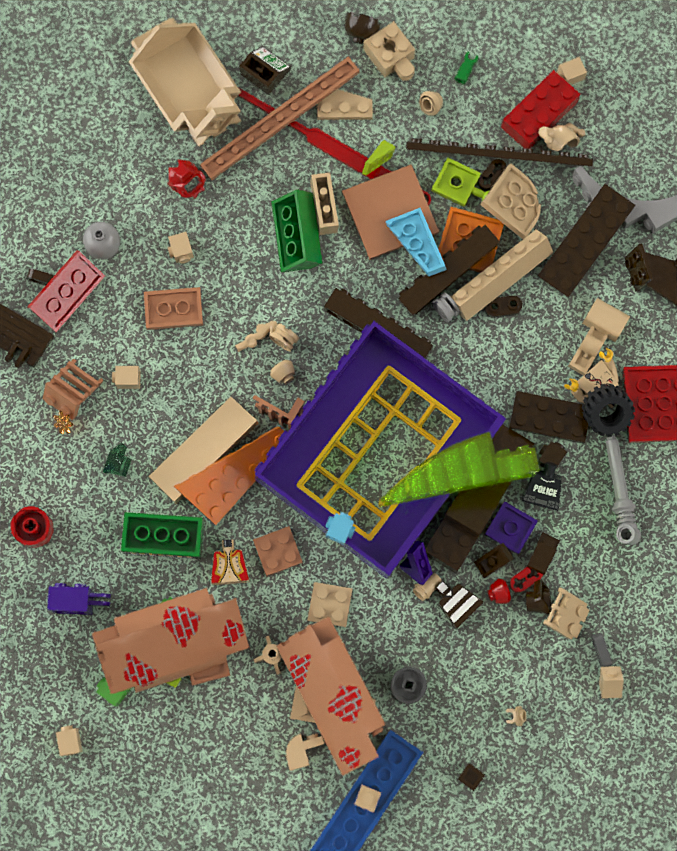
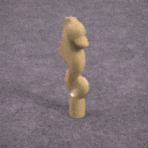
(261, 332)

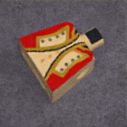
(229, 565)

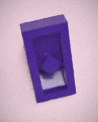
(417, 563)

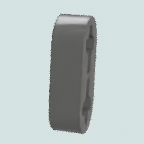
(601, 650)

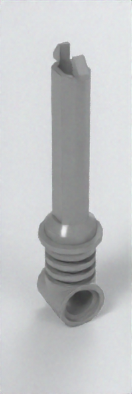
(623, 505)

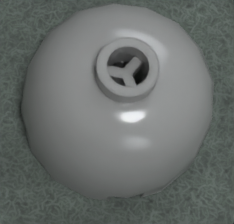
(101, 240)

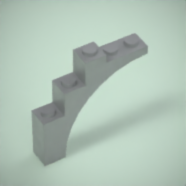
(656, 213)

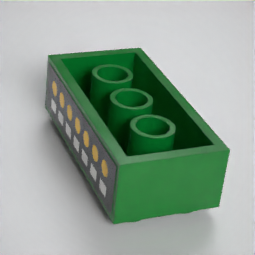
(162, 535)

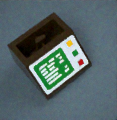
(264, 69)

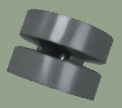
(410, 675)

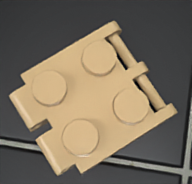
(567, 615)

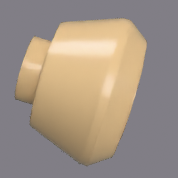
(430, 102)
(283, 372)

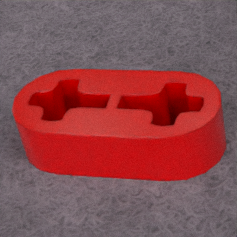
(529, 582)

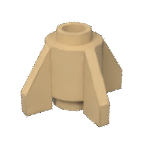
(265, 655)

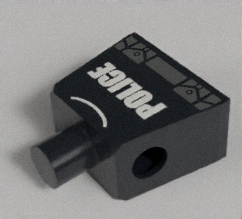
(544, 488)

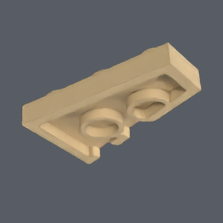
(344, 106)

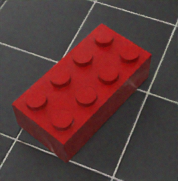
(540, 108)

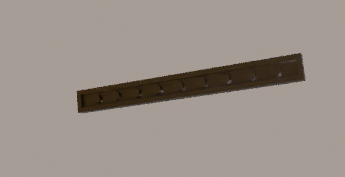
(507, 152)

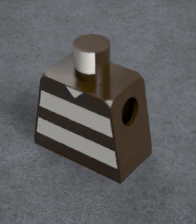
(457, 603)

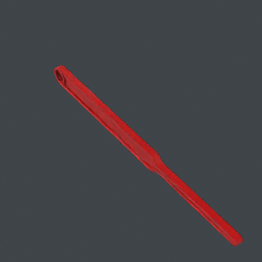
(326, 143)

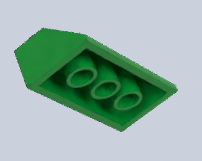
(296, 231)

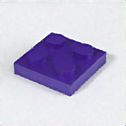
(511, 527)

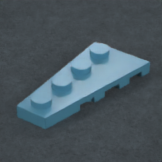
(417, 238)

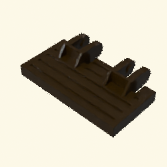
(22, 334)

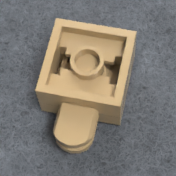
(391, 52)

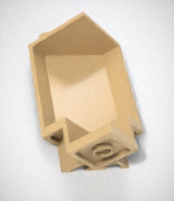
(186, 79)

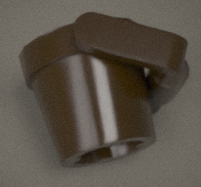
(540, 599)

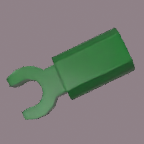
(465, 69)

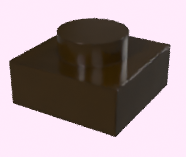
(471, 777)

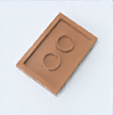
(173, 308)

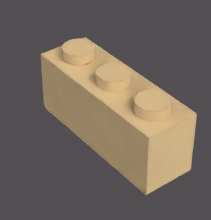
(324, 203)

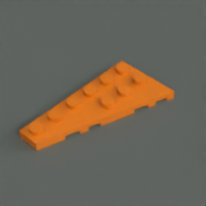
(228, 479)

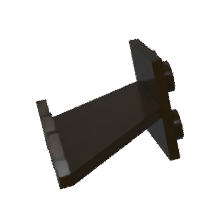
(653, 272)

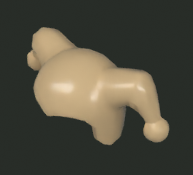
(561, 135)

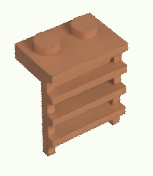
(65, 397)
(283, 417)

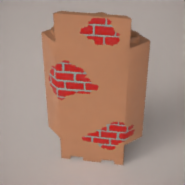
(169, 641)
(333, 693)

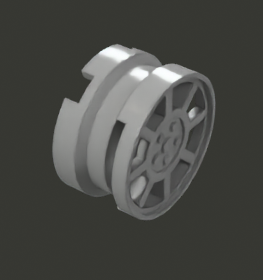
(446, 307)

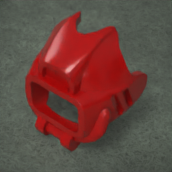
(183, 175)

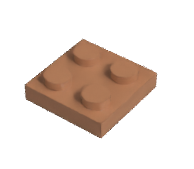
(277, 551)

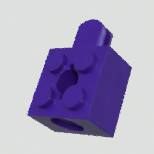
(74, 600)

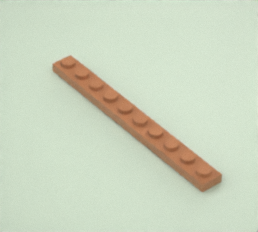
(279, 118)

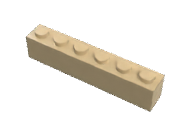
(502, 274)

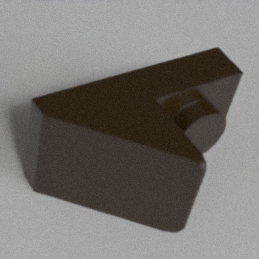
(543, 553)
(494, 560)

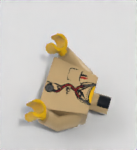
(601, 373)

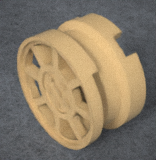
(284, 337)

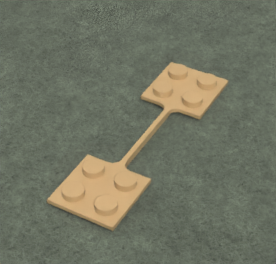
(325, 602)

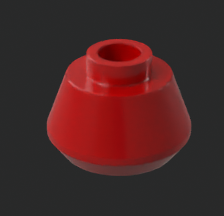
(499, 592)

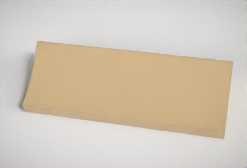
(204, 447)

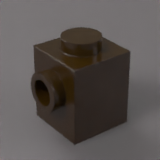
(552, 453)

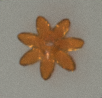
(62, 422)

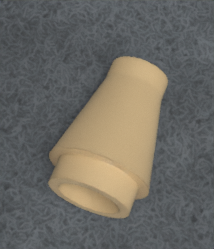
(425, 591)

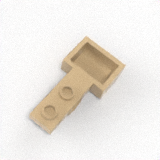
(604, 323)

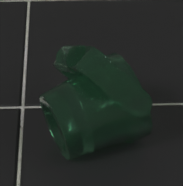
(117, 462)

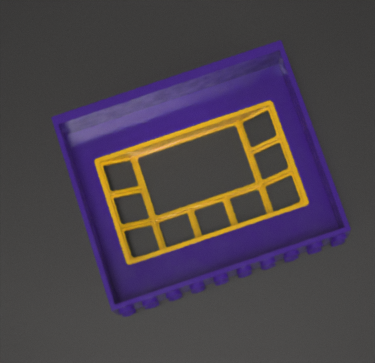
(334, 411)

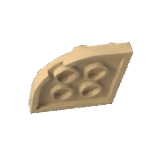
(514, 201)

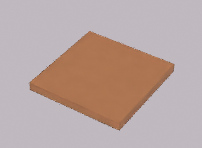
(382, 200)

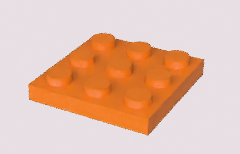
(460, 225)

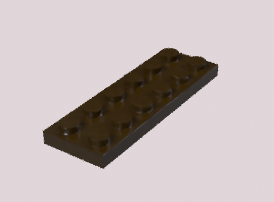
(586, 240)

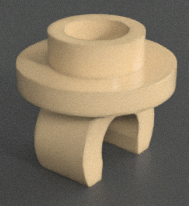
(519, 716)

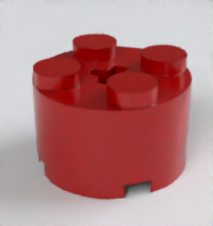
(24, 519)

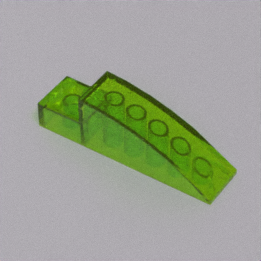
(462, 468)

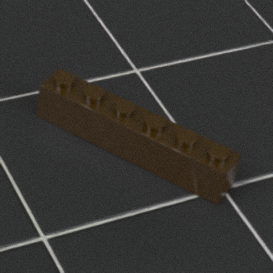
(457, 263)
(358, 315)

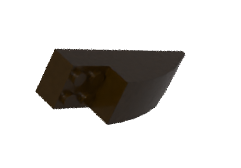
(471, 511)

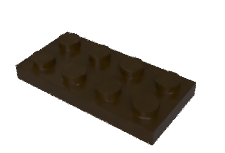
(548, 417)

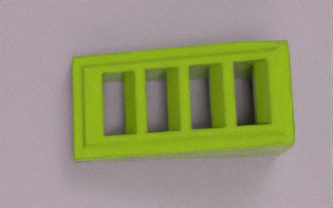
(380, 156)

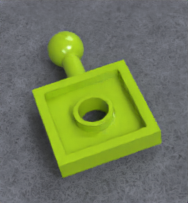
(461, 193)

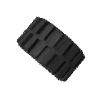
(618, 419)

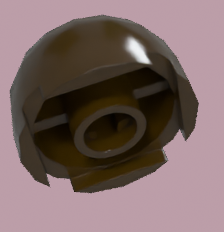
(360, 26)

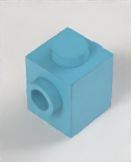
(340, 528)

